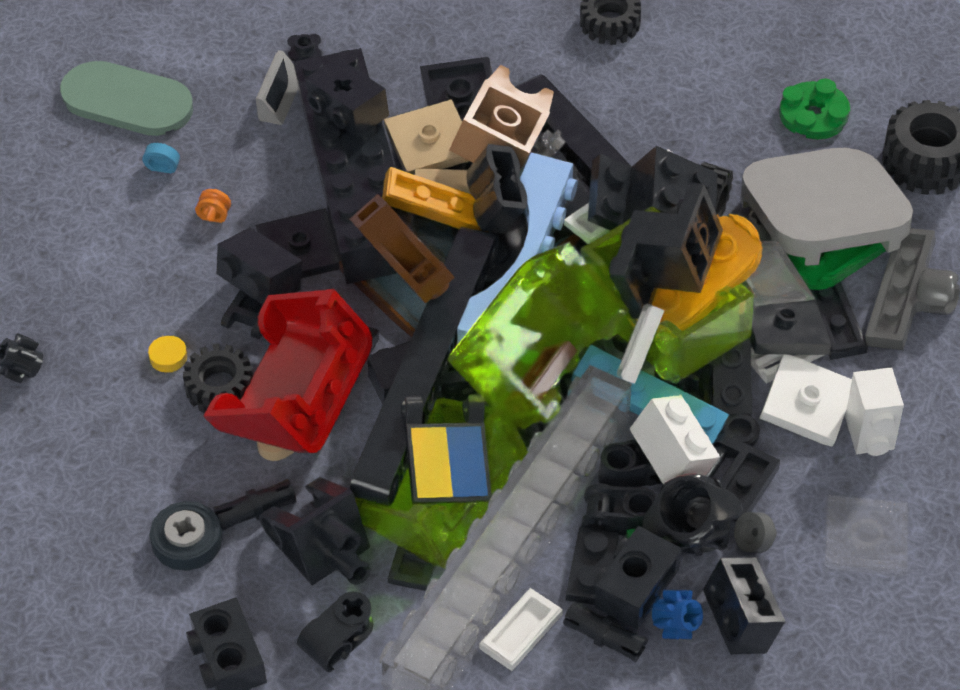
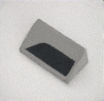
(277, 90)

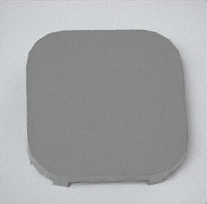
(826, 202)

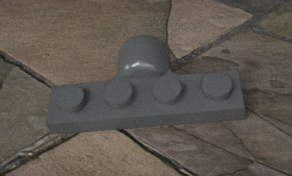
(909, 289)

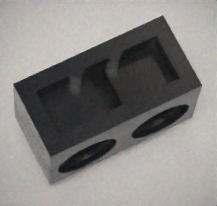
(743, 606)
(233, 647)

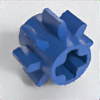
(677, 614)

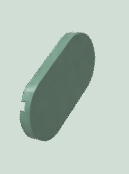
(126, 98)

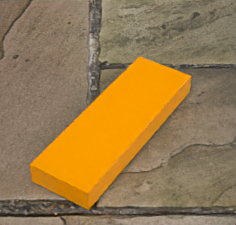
(429, 199)

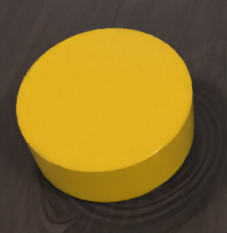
(167, 354)

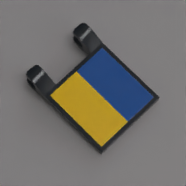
(449, 458)

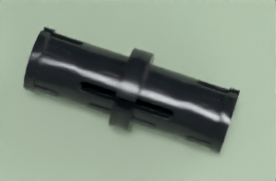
(254, 504)
(605, 631)

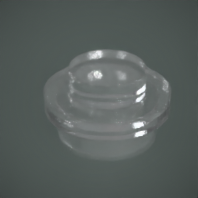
(549, 143)

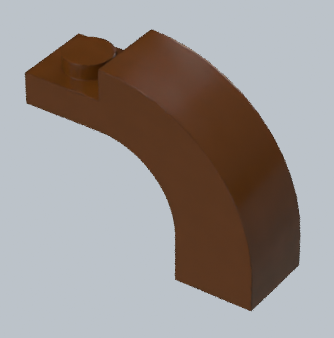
(402, 249)

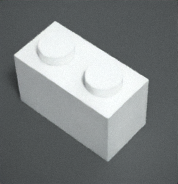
(874, 411)
(673, 439)

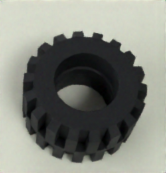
(913, 161)

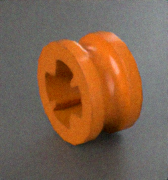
(213, 205)

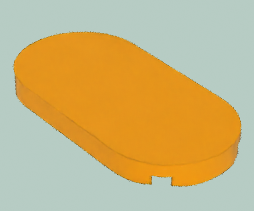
(732, 264)

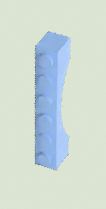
(548, 187)

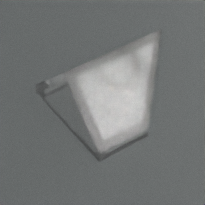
(776, 278)

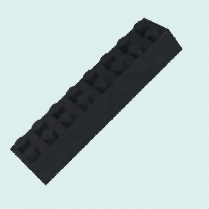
(350, 173)

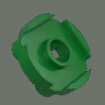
(821, 94)

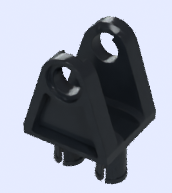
(324, 539)

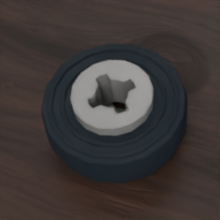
(193, 548)

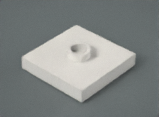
(807, 400)

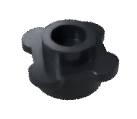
(304, 46)

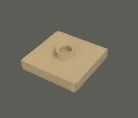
(425, 137)

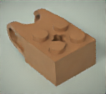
(502, 118)

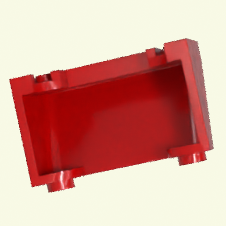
(303, 376)

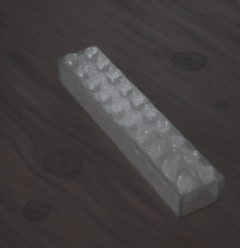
(509, 538)

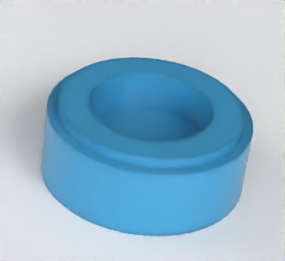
(161, 158)

